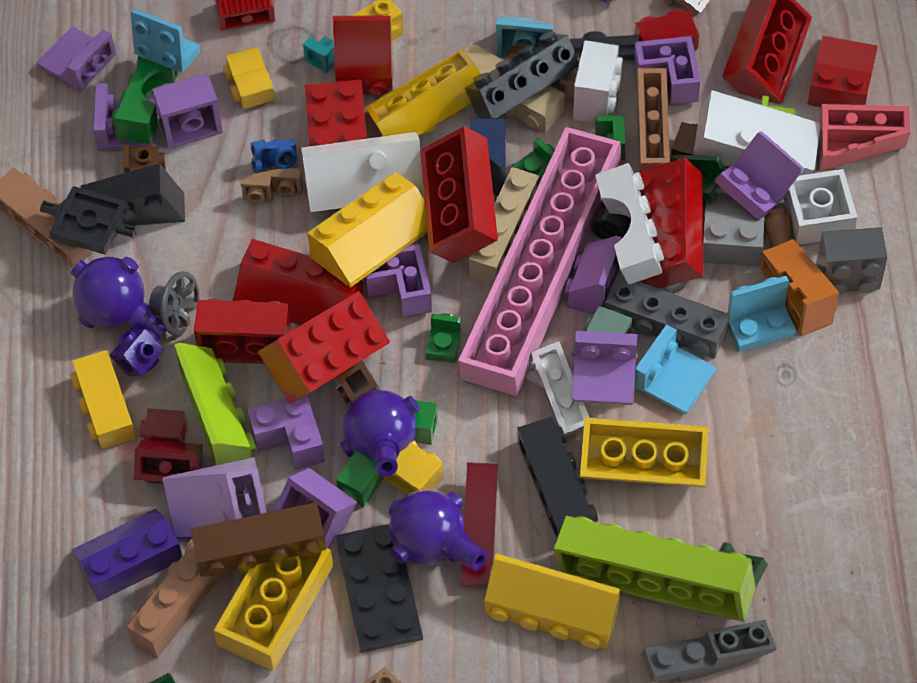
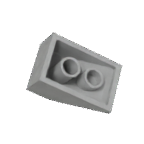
(731, 233)

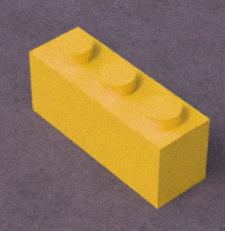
(102, 400)

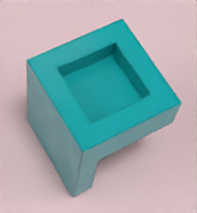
(319, 53)

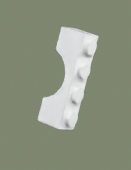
(636, 250)

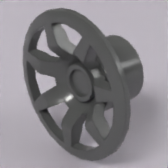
(172, 301)

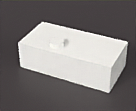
(731, 123)
(348, 169)

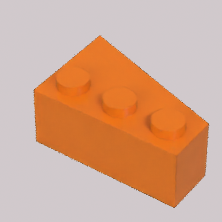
(810, 295)

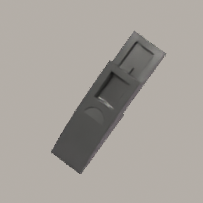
(710, 654)

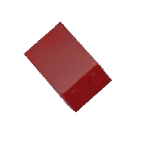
(364, 52)
(842, 72)

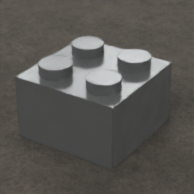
(853, 258)

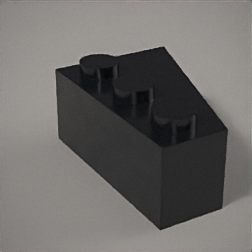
(149, 193)

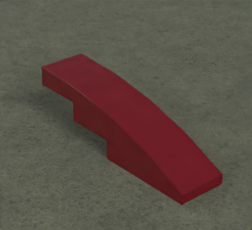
(480, 518)

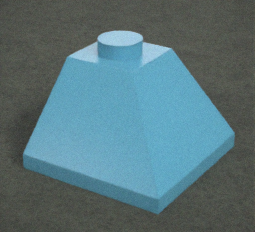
(518, 31)

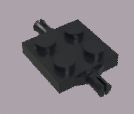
(88, 220)

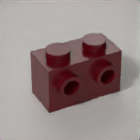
(165, 458)

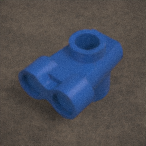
(273, 153)

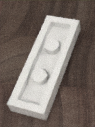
(558, 385)

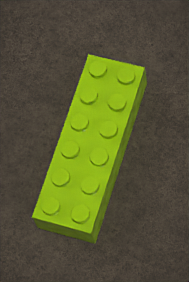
(657, 567)

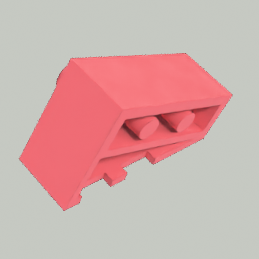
(860, 132)

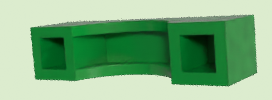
(137, 116)

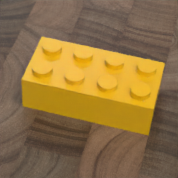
(271, 607)

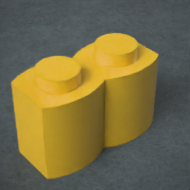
(249, 78)

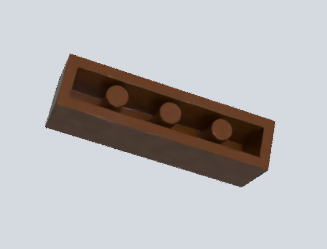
(258, 540)

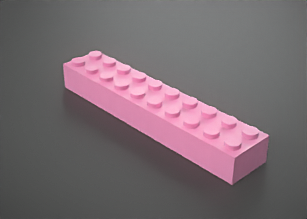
(538, 263)

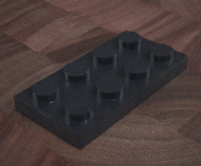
(377, 590)

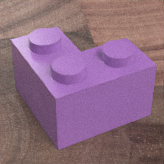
(680, 63)
(406, 277)
(289, 424)

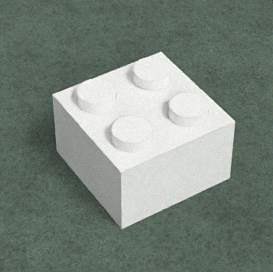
(597, 81)
(819, 204)

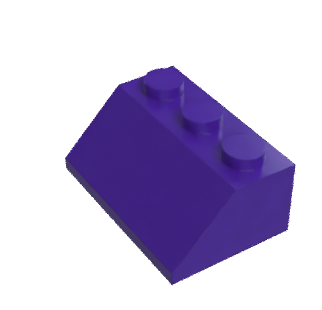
(128, 554)

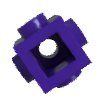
(137, 352)

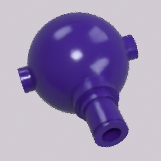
(112, 295)
(380, 428)
(430, 529)

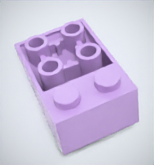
(214, 495)

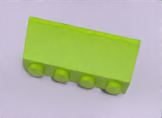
(214, 404)

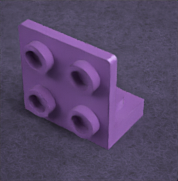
(78, 57)
(103, 130)
(760, 176)
(604, 368)

